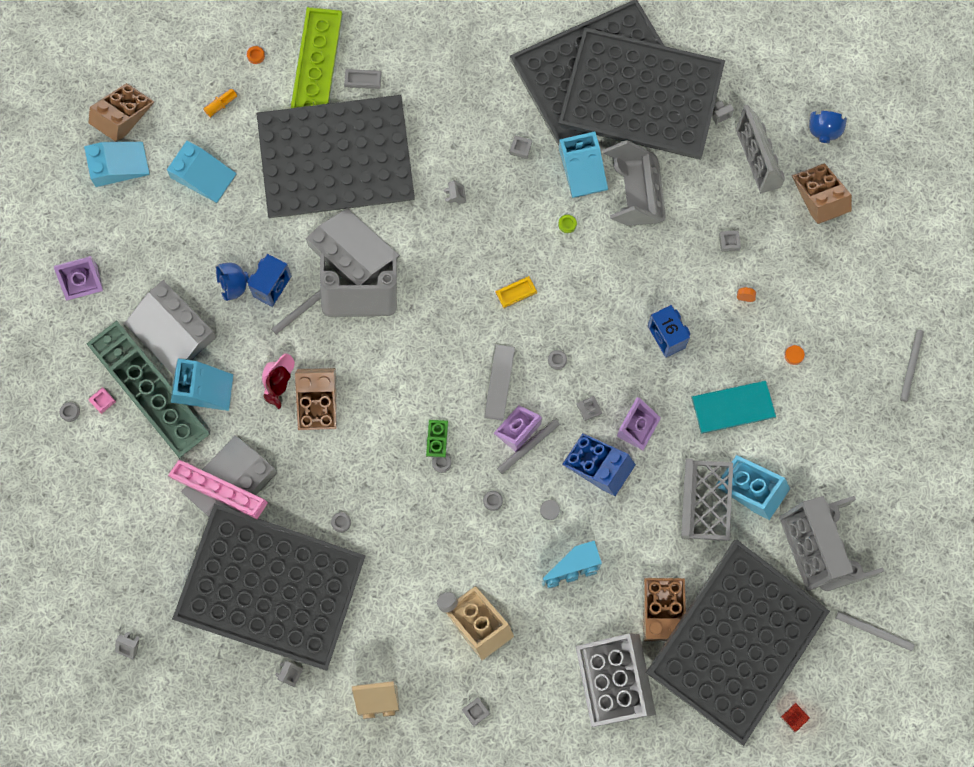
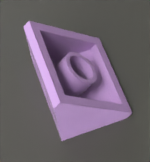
(79, 278)
(638, 424)
(518, 427)

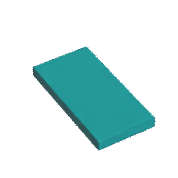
(733, 407)

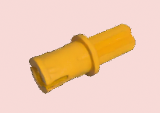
(220, 102)

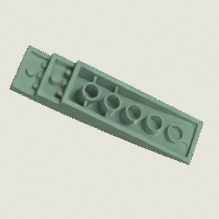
(147, 389)

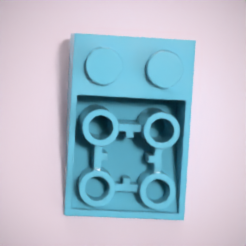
(583, 164)
(201, 385)
(581, 558)

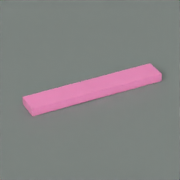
(218, 489)

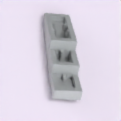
(499, 382)

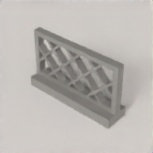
(690, 503)

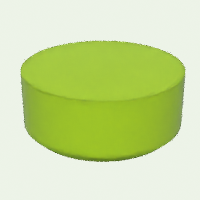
(567, 223)

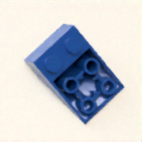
(599, 464)

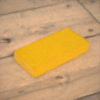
(516, 292)

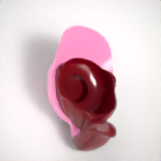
(275, 379)

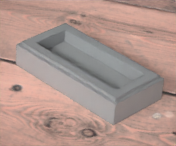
(362, 79)

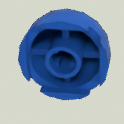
(827, 125)
(231, 279)

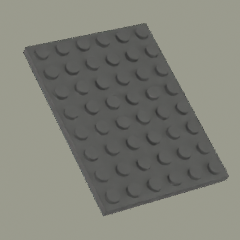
(550, 63)
(642, 93)
(335, 156)
(269, 587)
(738, 642)

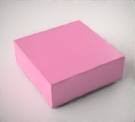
(102, 400)

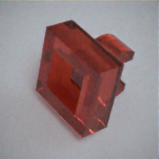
(795, 717)

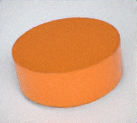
(255, 55)
(746, 294)
(794, 355)

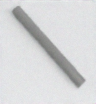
(297, 312)
(911, 365)
(528, 446)
(875, 631)

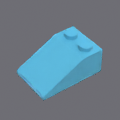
(116, 162)
(200, 172)
(756, 487)

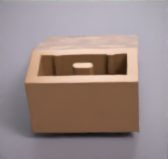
(119, 112)
(823, 193)
(316, 398)
(662, 607)

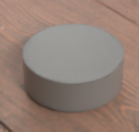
(557, 359)
(69, 412)
(441, 464)
(492, 500)
(549, 510)
(341, 522)
(447, 602)

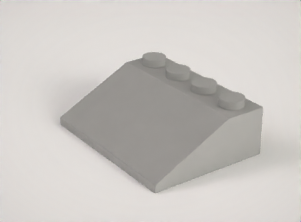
(759, 151)
(351, 248)
(169, 327)
(236, 465)
(815, 543)
(616, 680)

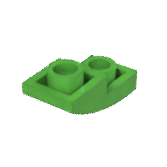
(437, 438)

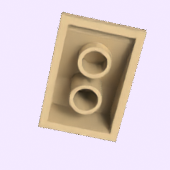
(480, 623)
(376, 699)

